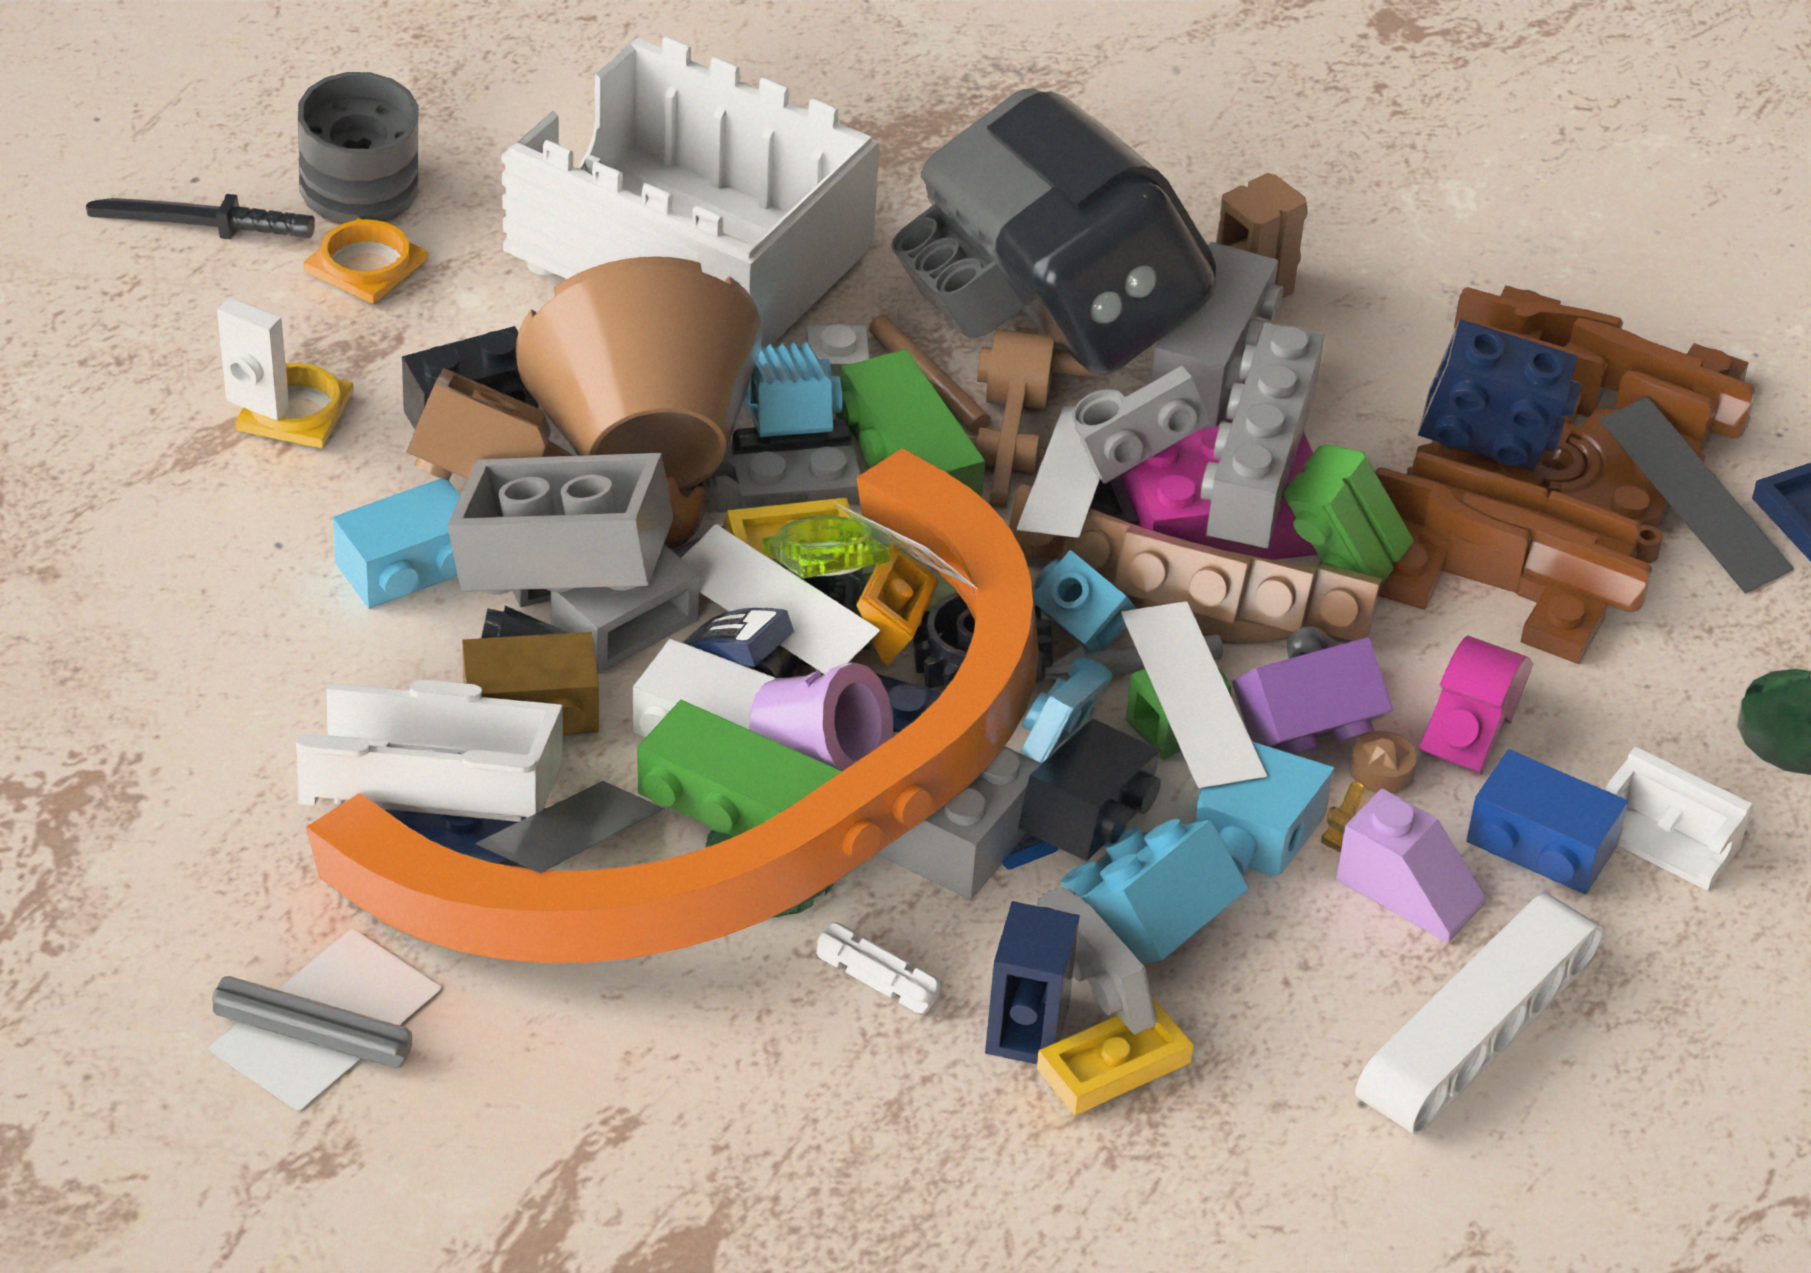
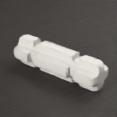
(878, 968)

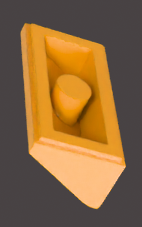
(896, 601)

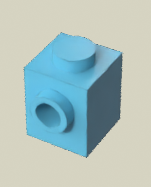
(1081, 602)

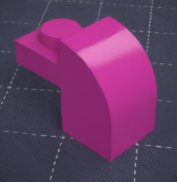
(1476, 697)

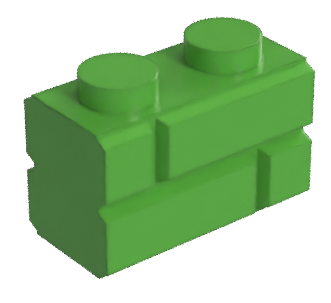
(1347, 513)

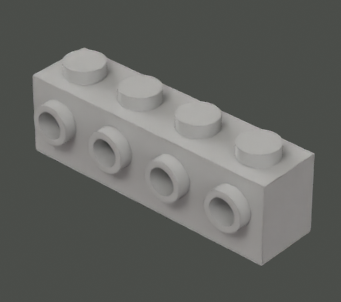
(1264, 434)

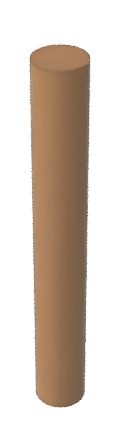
(952, 394)

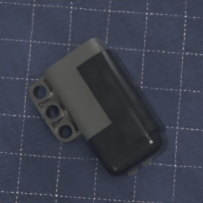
(1056, 222)

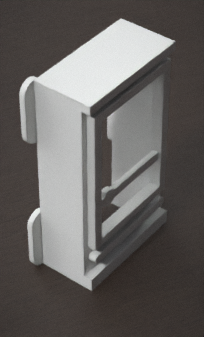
(405, 747)

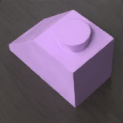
(1408, 866)

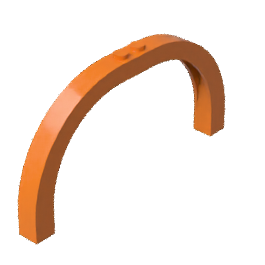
(773, 866)

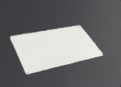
(346, 975)

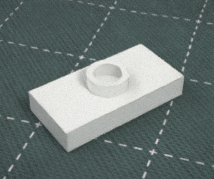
(253, 358)

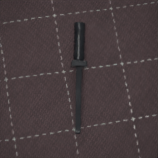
(225, 217)

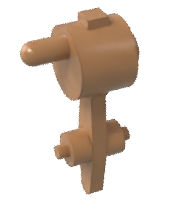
(1020, 377)

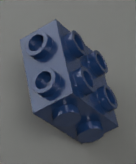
(1500, 396)

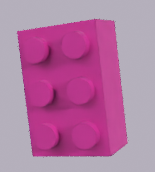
(1169, 499)

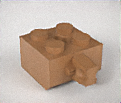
(473, 423)

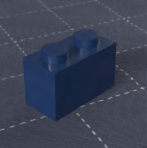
(1031, 981)

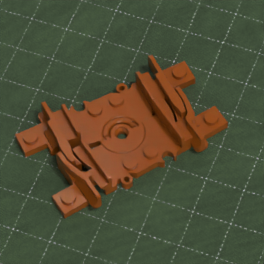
(1571, 532)

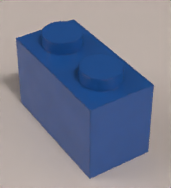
(1546, 821)

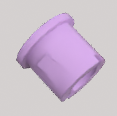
(827, 715)

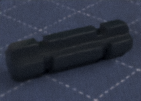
(748, 440)

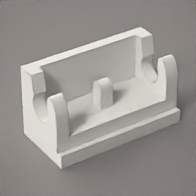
(1678, 818)

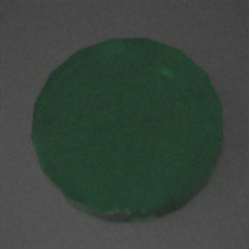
(1777, 719)

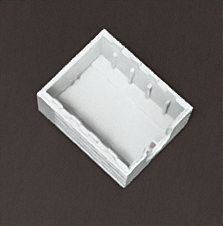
(701, 174)

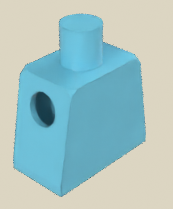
(1269, 816)

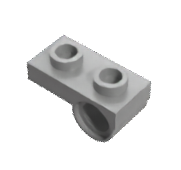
(1131, 429)

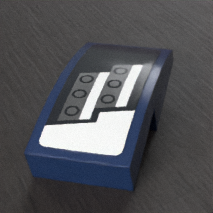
(743, 634)

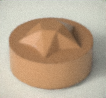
(1383, 761)

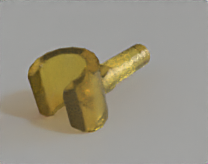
(1339, 817)

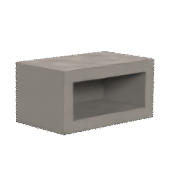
(631, 618)

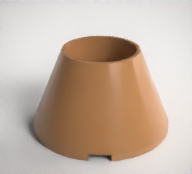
(644, 361)

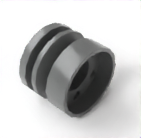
(358, 147)

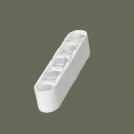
(1478, 1013)

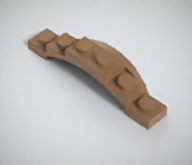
(1226, 590)

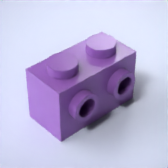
(1313, 696)

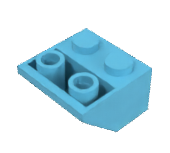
(1159, 885)

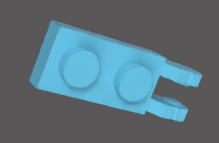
(1064, 709)

